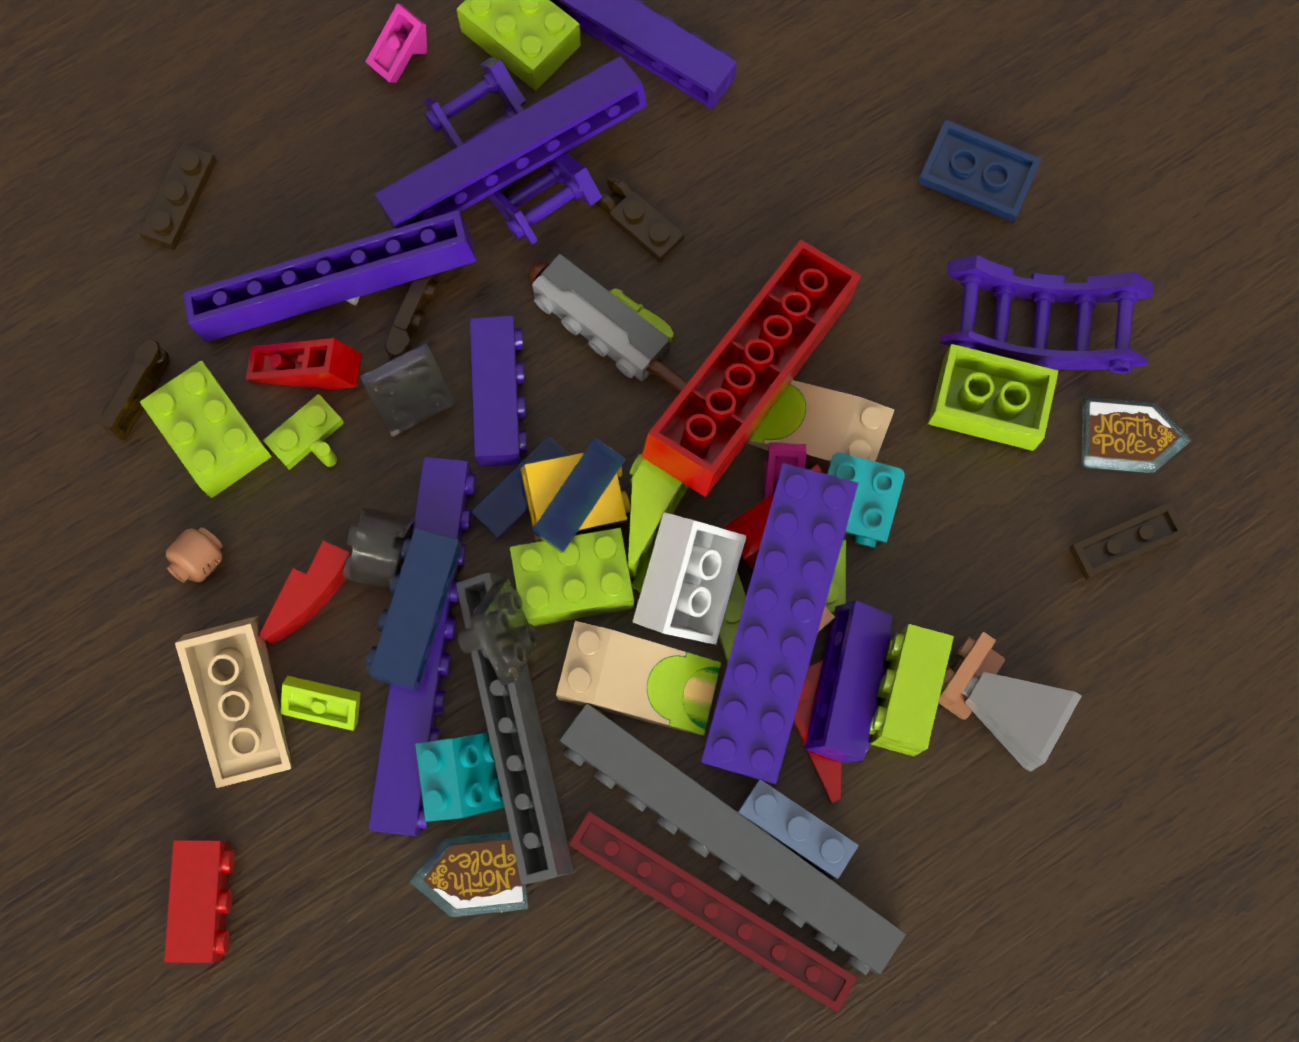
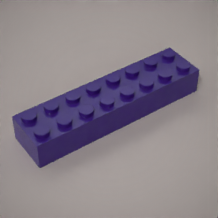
(779, 622)

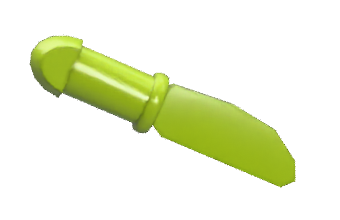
(653, 319)

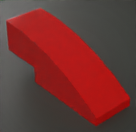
(305, 593)

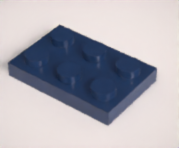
(979, 170)

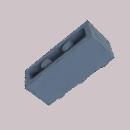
(798, 830)

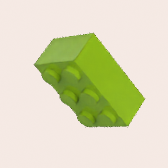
(524, 34)
(993, 397)
(205, 429)
(573, 584)
(910, 689)

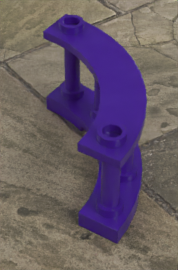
(560, 169)
(1045, 290)

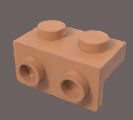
(975, 659)

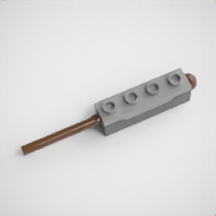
(602, 320)

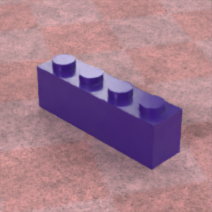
(496, 391)
(849, 682)

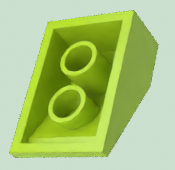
(651, 496)

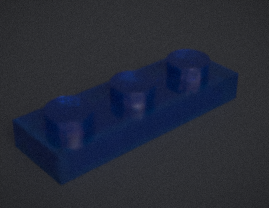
(578, 495)
(509, 499)

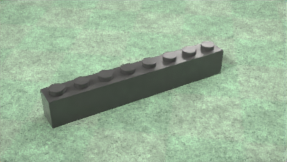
(519, 757)

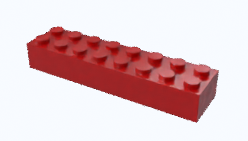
(750, 368)

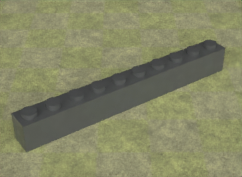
(733, 840)

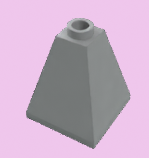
(1021, 714)

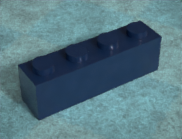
(415, 609)

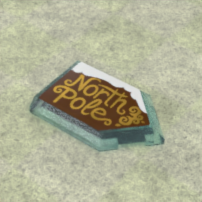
(1128, 435)
(473, 876)

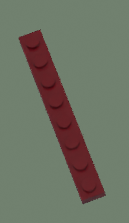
(713, 912)

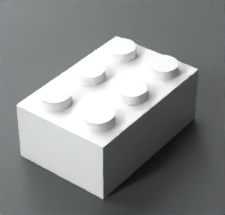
(689, 579)

